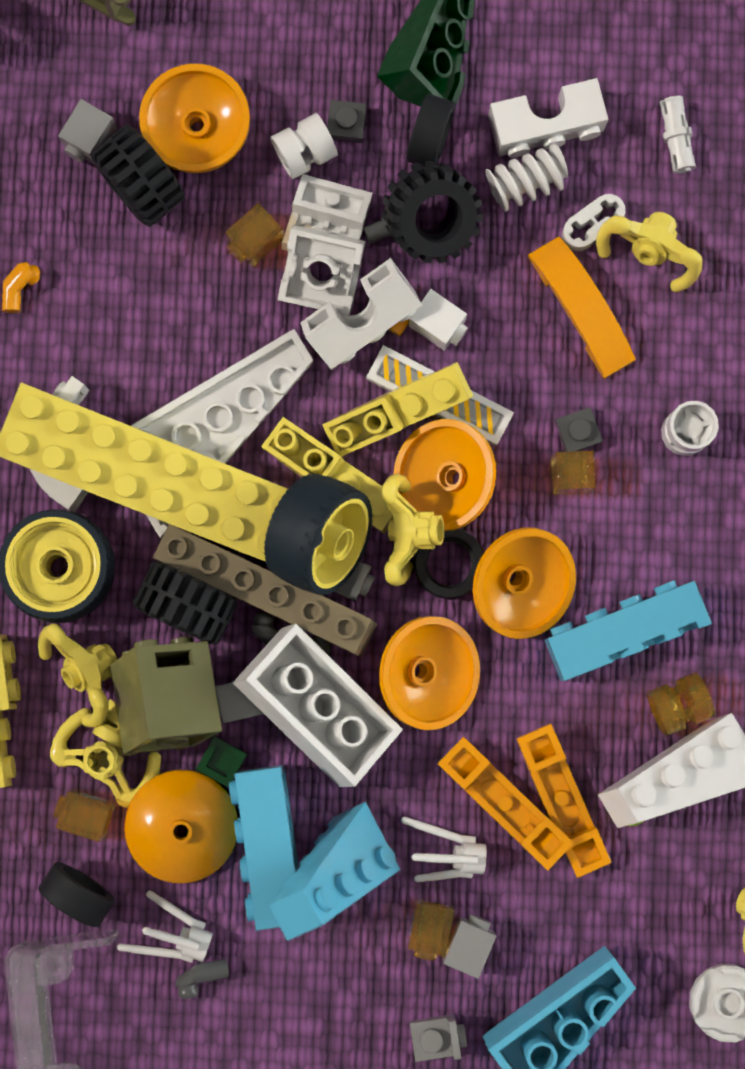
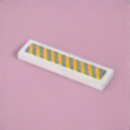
(394, 370)

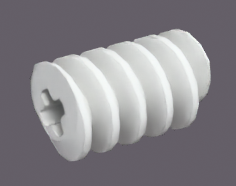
(528, 177)

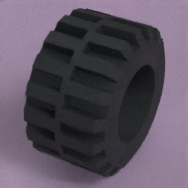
(138, 175)
(452, 231)
(185, 603)

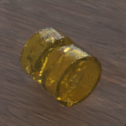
(668, 709)

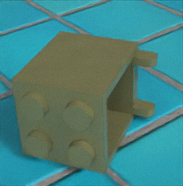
(165, 696)

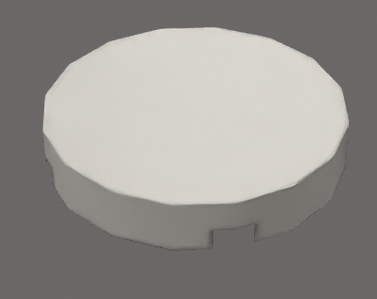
(719, 1002)

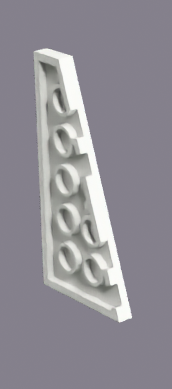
(231, 405)

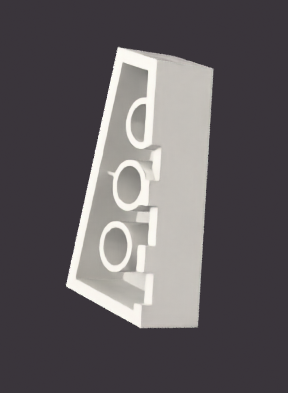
(685, 774)

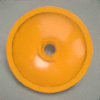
(190, 96)
(431, 460)
(540, 588)
(445, 677)
(176, 800)

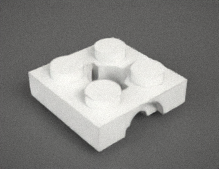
(338, 252)

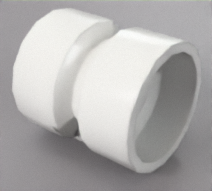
(303, 146)
(690, 428)

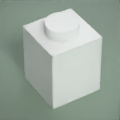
(439, 321)

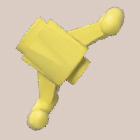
(653, 244)
(407, 529)
(82, 668)
(99, 760)

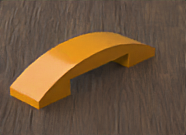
(584, 306)
(562, 799)
(505, 803)

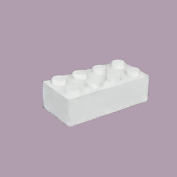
(318, 706)

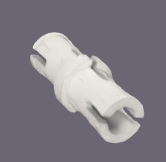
(677, 134)

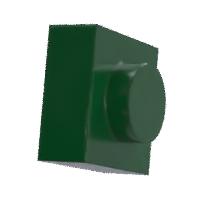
(221, 761)

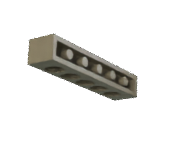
(265, 590)

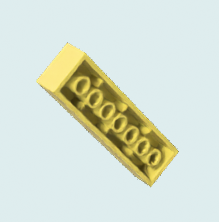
(139, 470)

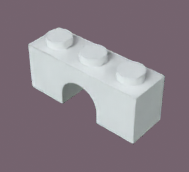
(519, 129)
(340, 336)

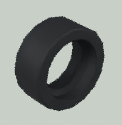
(430, 130)
(444, 591)
(76, 894)

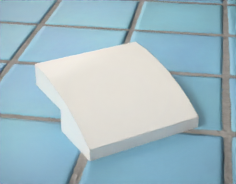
(328, 208)

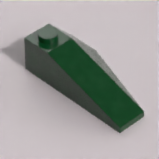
(429, 52)

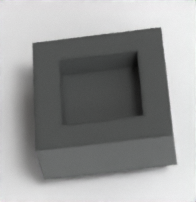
(346, 120)
(578, 430)

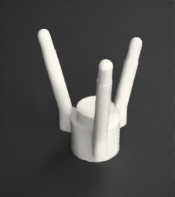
(467, 858)
(190, 944)

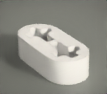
(588, 216)

